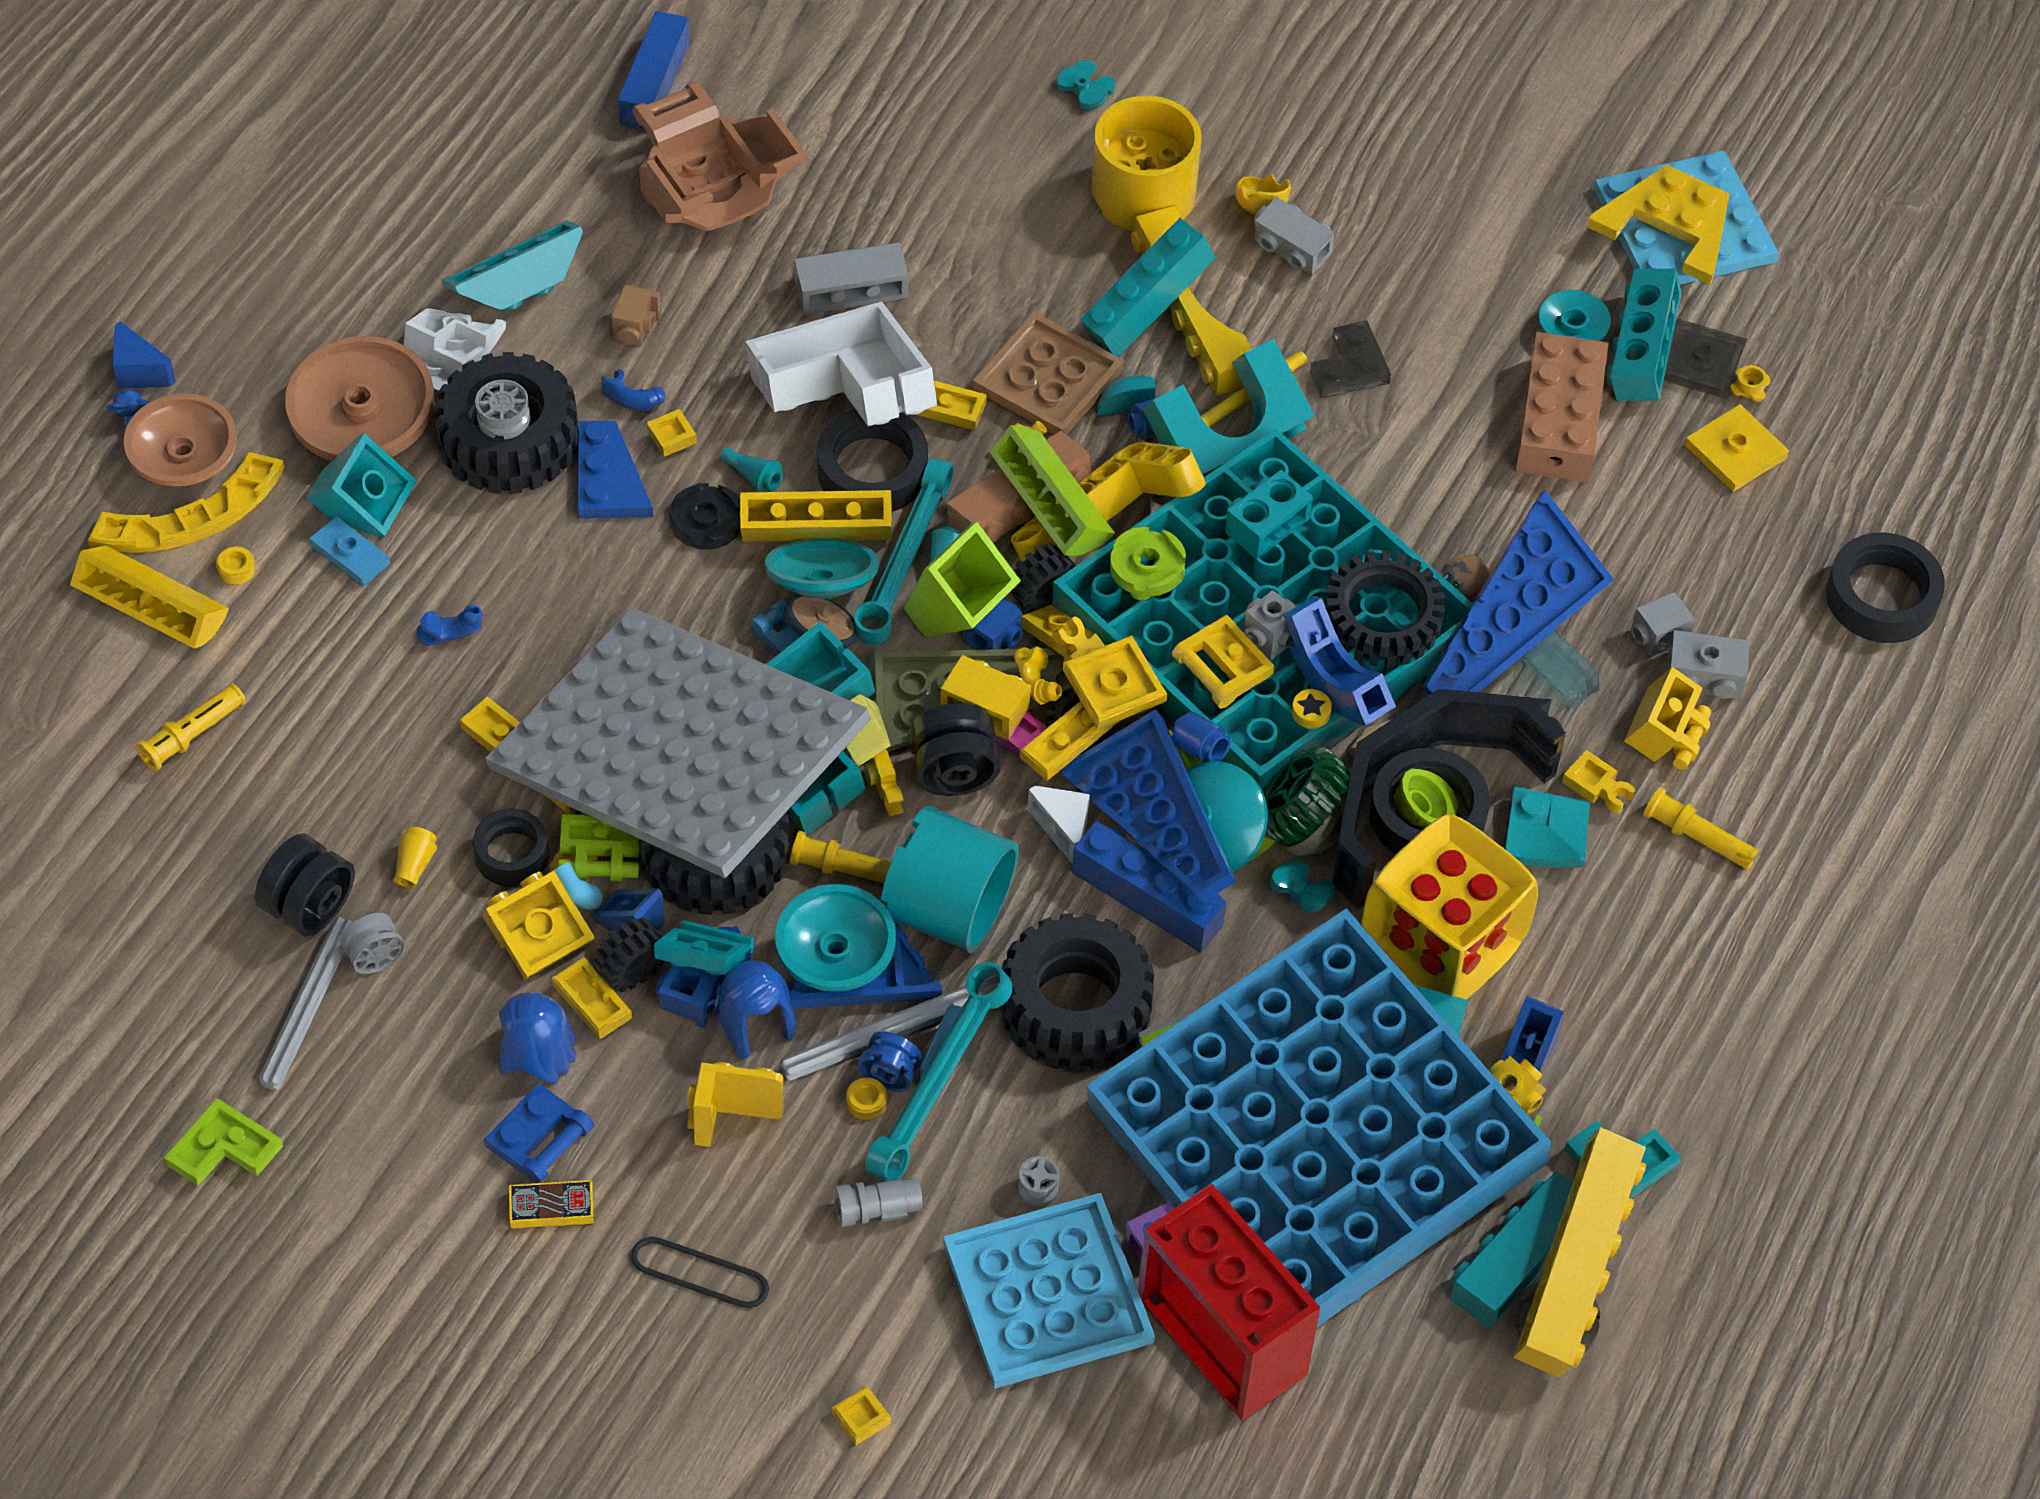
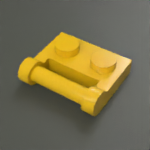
(1232, 653)

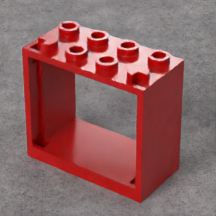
(1227, 1301)

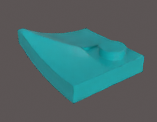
(1546, 829)

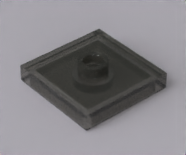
(1703, 358)

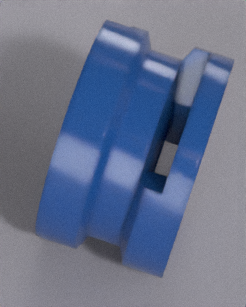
(890, 1061)

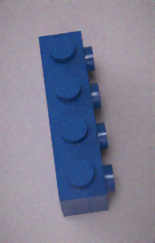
(1146, 886)

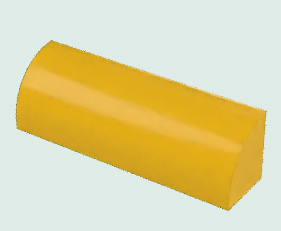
(148, 595)

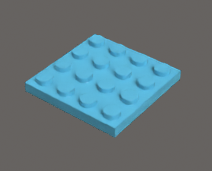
(1744, 237)
(1048, 1290)

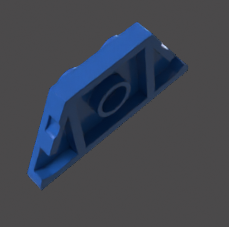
(901, 981)

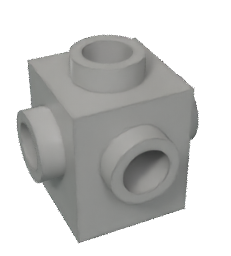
(1267, 625)

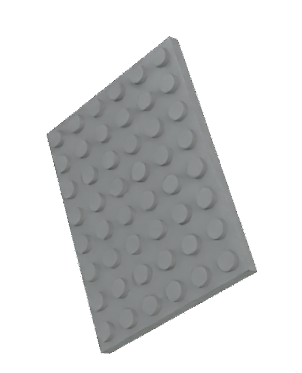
(678, 741)

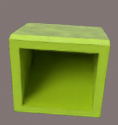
(960, 585)

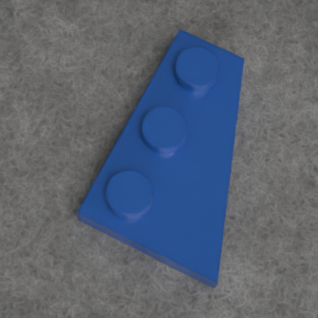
(607, 475)

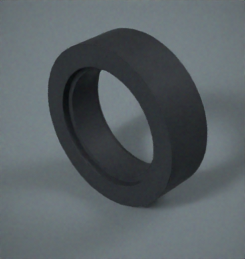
(850, 428)
(1873, 622)
(1451, 767)

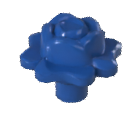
(126, 404)

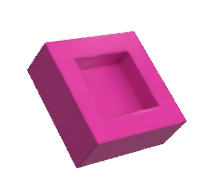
(1024, 733)

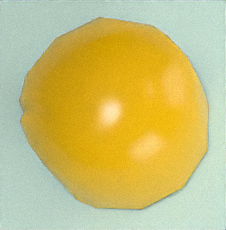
(1256, 192)

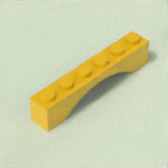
(1205, 336)

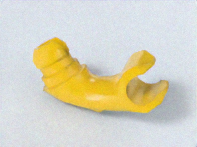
(1030, 666)

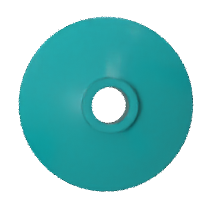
(1575, 315)

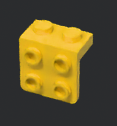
(732, 1091)

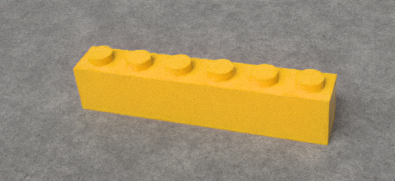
(1580, 1253)

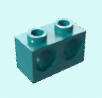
(1268, 513)

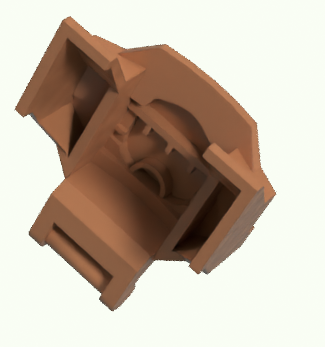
(708, 165)

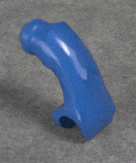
(637, 400)
(441, 629)

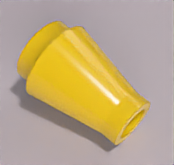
(414, 854)

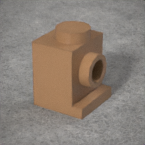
(635, 314)

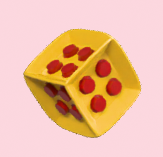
(1451, 907)

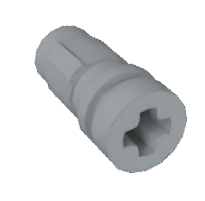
(884, 1200)

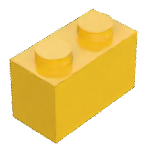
(980, 685)

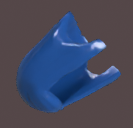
(752, 990)
(536, 1037)

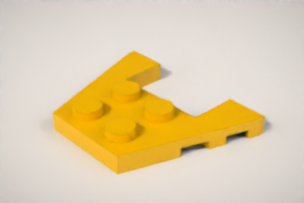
(1676, 206)

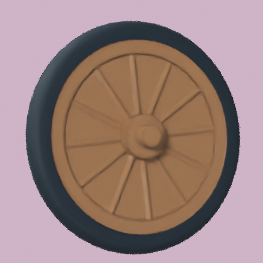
(806, 612)

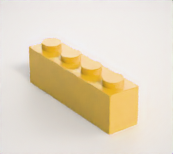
(815, 515)

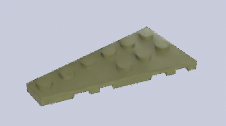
(912, 682)

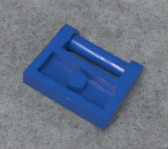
(530, 1125)

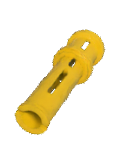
(177, 735)
(1685, 821)
(831, 858)

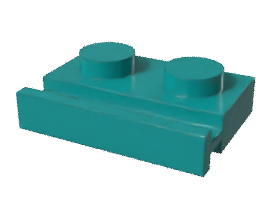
(704, 948)

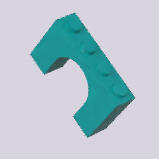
(1275, 402)

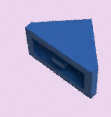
(138, 362)
(631, 904)
(1534, 1033)

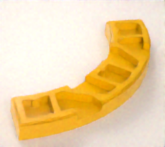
(193, 521)

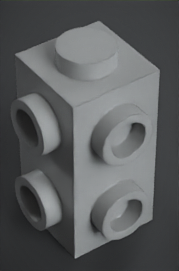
(1293, 235)

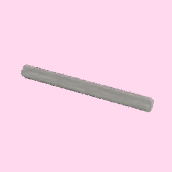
(858, 1039)

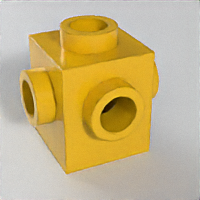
(1520, 1082)

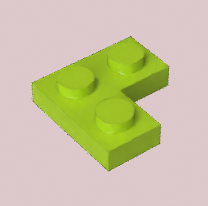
(218, 1134)

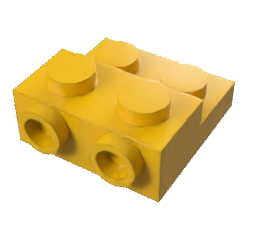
(537, 923)

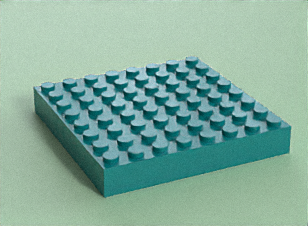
(1226, 579)

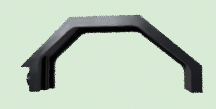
(1442, 719)

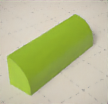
(1051, 491)

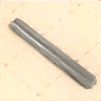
(304, 1007)

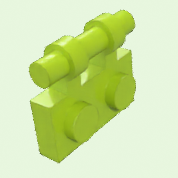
(589, 836)

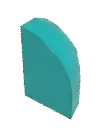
(1124, 393)

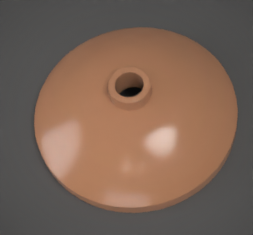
(175, 427)

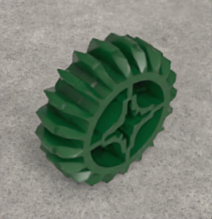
(1304, 794)

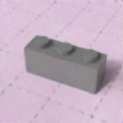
(851, 278)

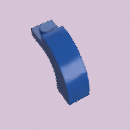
(1353, 690)

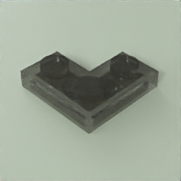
(1358, 365)

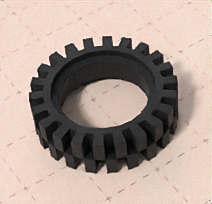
(1390, 573)

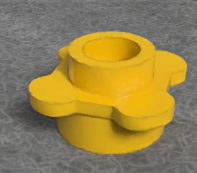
(1750, 383)

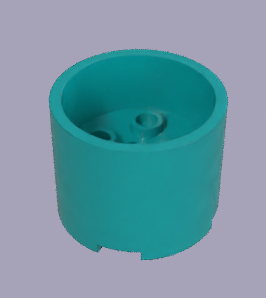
(950, 879)

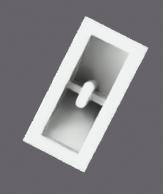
(1060, 815)

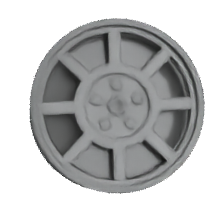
(503, 410)
(372, 941)

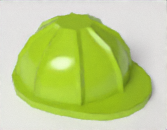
(1424, 798)

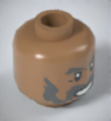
(1466, 574)

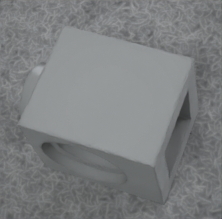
(1657, 620)

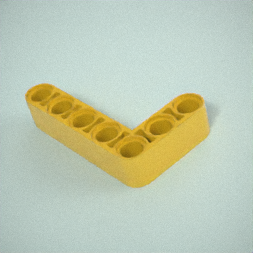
(1121, 480)

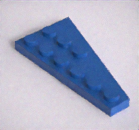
(1529, 594)
(1150, 796)

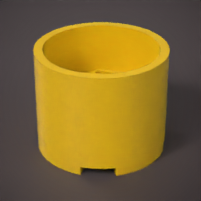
(1145, 159)

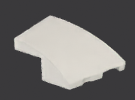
(449, 341)

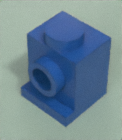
(688, 993)

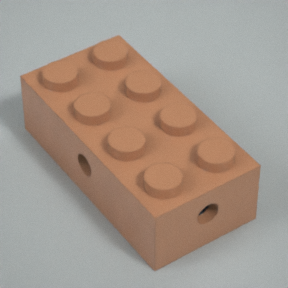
(1562, 407)

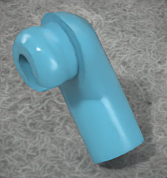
(582, 893)

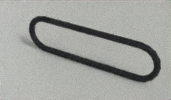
(731, 1300)

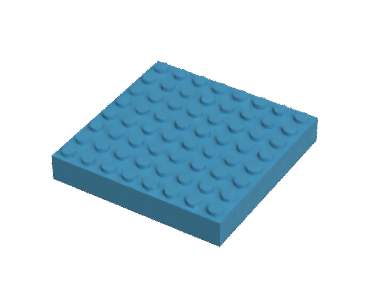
(1323, 1114)

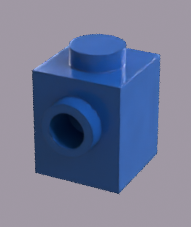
(997, 629)

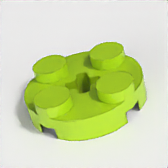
(1147, 580)

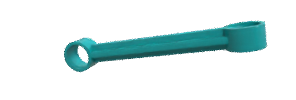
(934, 486)
(891, 1153)

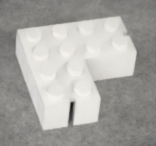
(849, 353)

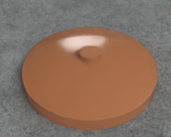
(359, 389)

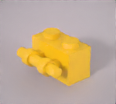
(1665, 715)

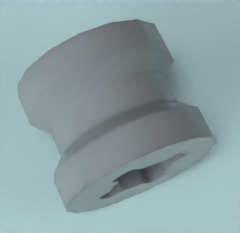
(1038, 1171)

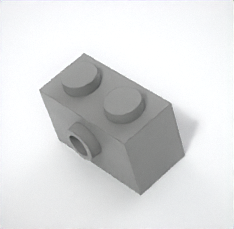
(1711, 662)

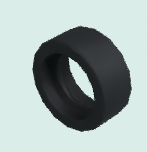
(508, 822)

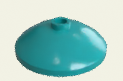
(821, 567)
(1233, 808)
(831, 920)

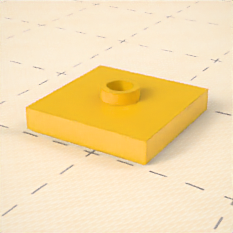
(1736, 448)
(1114, 682)

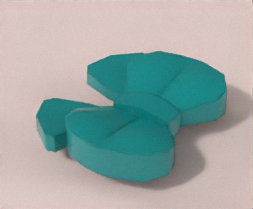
(1090, 93)
(1291, 879)

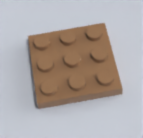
(1048, 374)

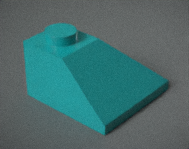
(362, 487)

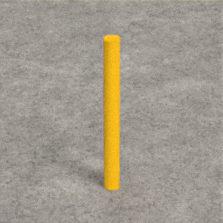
(1241, 397)

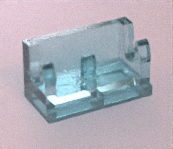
(1563, 668)

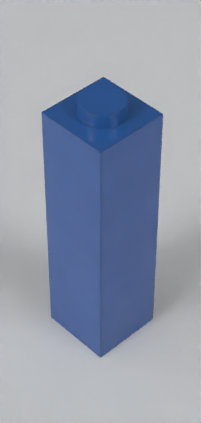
(654, 64)

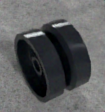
(954, 749)
(304, 884)

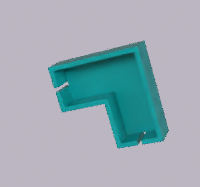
(821, 660)

